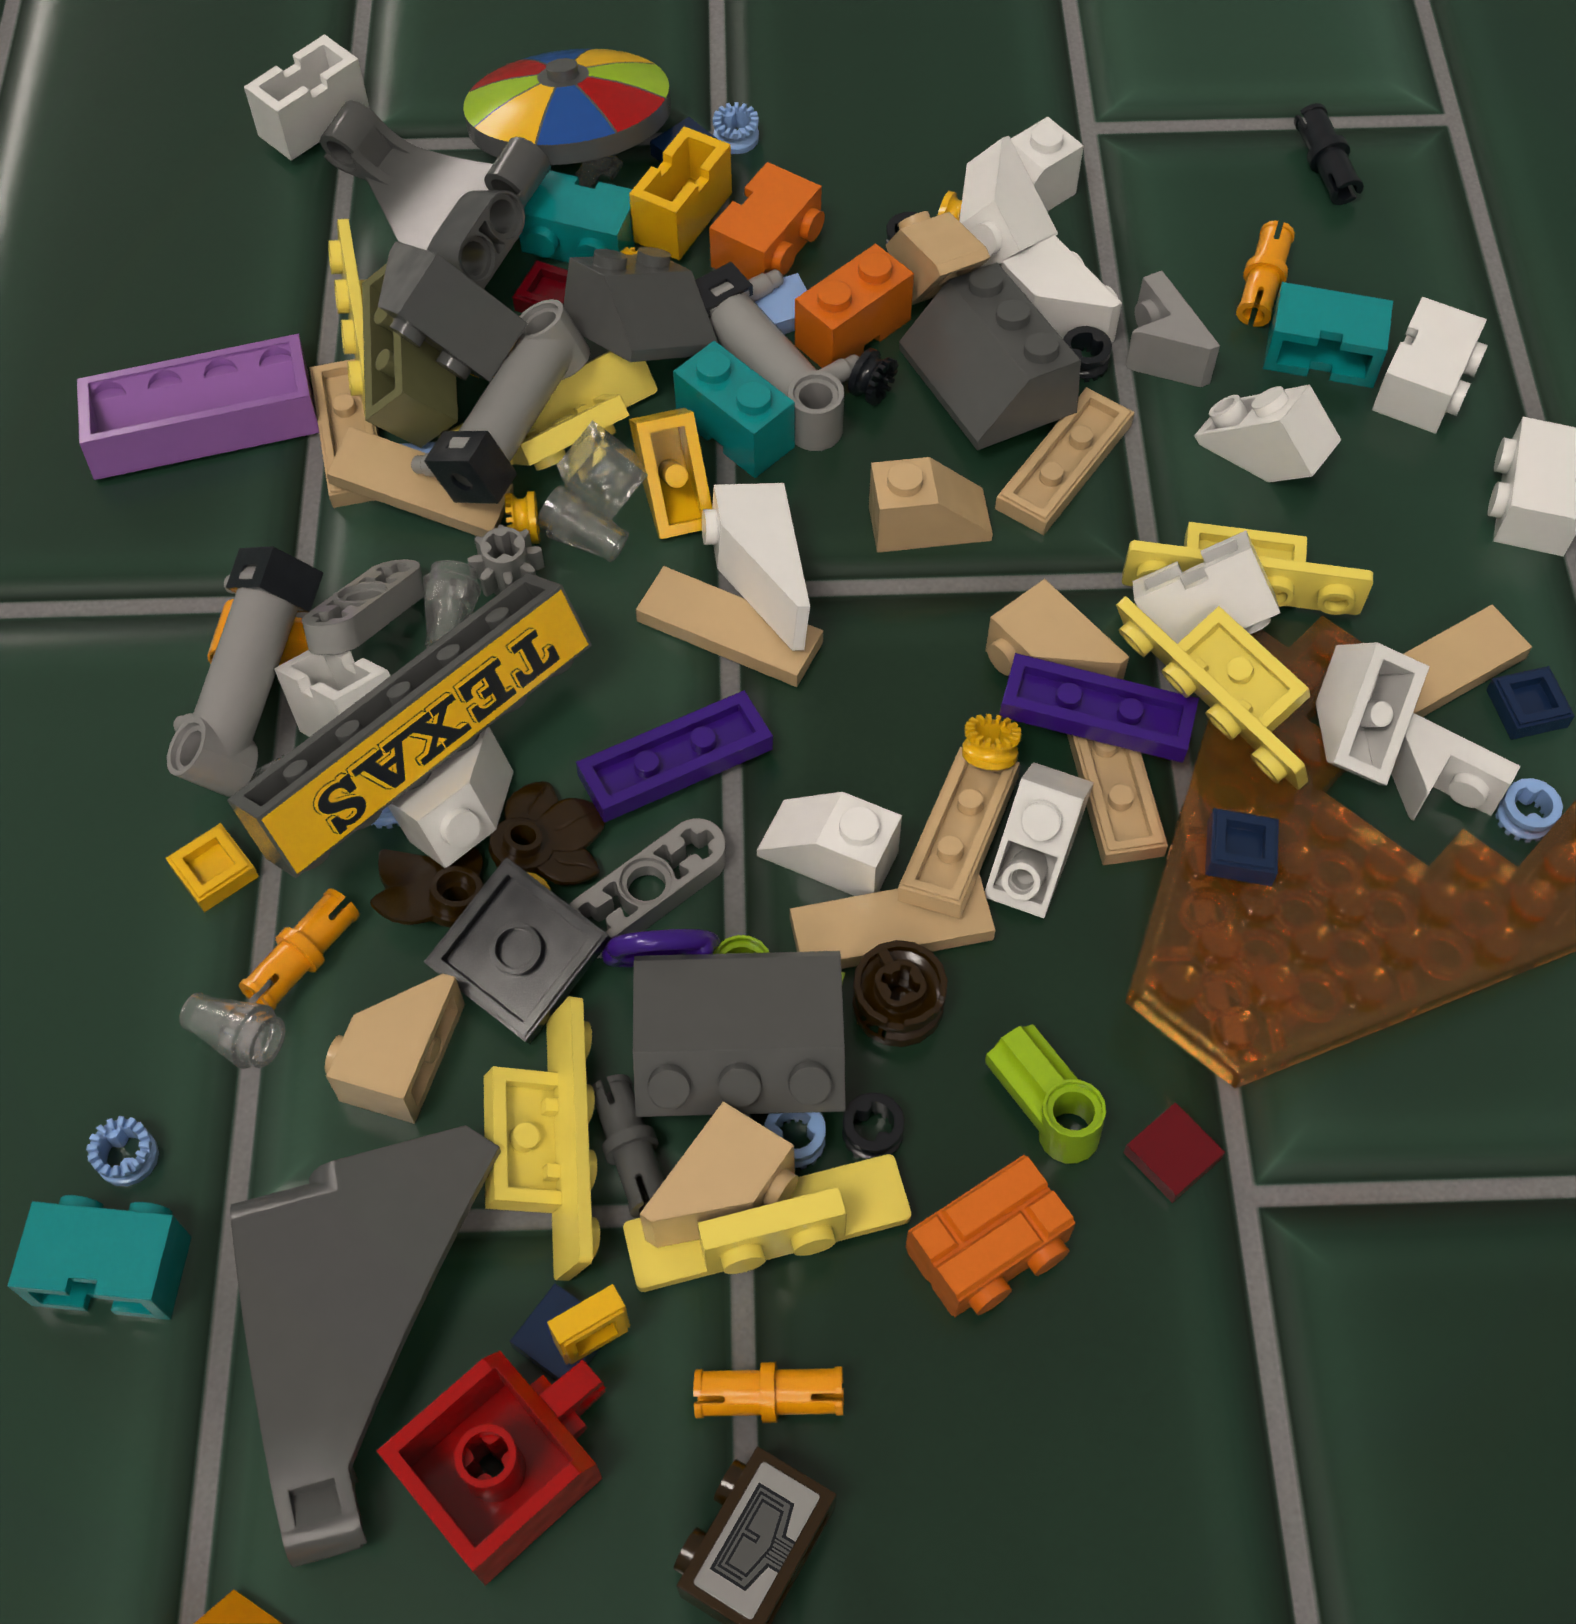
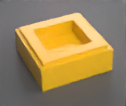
(212, 867)
(589, 1325)

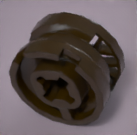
(899, 991)

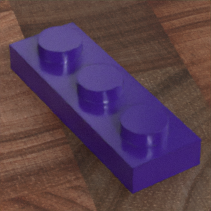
(1099, 707)
(674, 756)

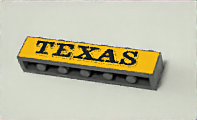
(410, 724)

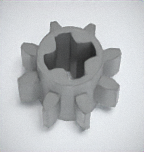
(504, 558)

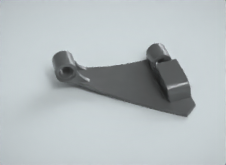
(435, 200)

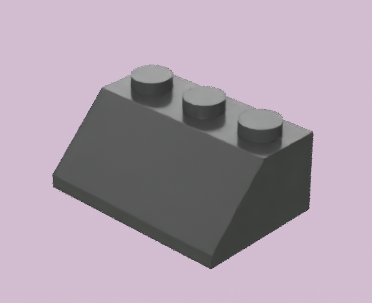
(992, 358)
(738, 1033)

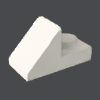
(1452, 764)

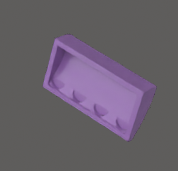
(195, 406)

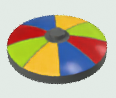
(570, 104)

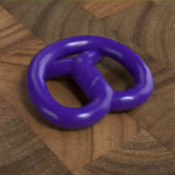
(623, 948)

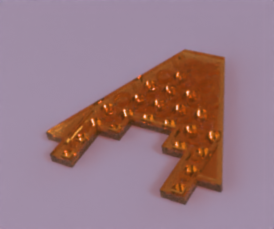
(1352, 921)

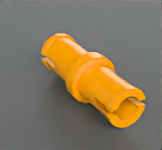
(1265, 273)
(300, 949)
(768, 1392)

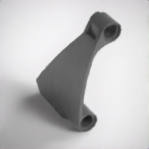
(327, 1305)

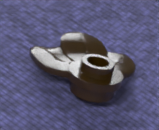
(552, 834)
(424, 890)

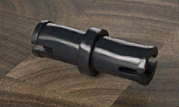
(1328, 154)

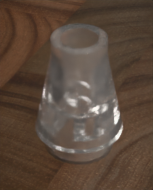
(580, 525)
(449, 597)
(238, 1030)

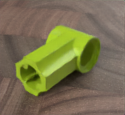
(1048, 1089)

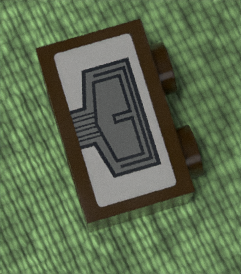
(756, 1541)

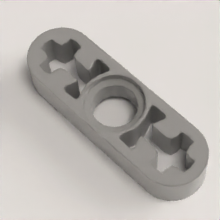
(363, 607)
(694, 875)

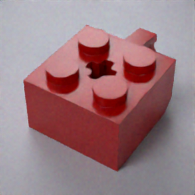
(522, 1425)

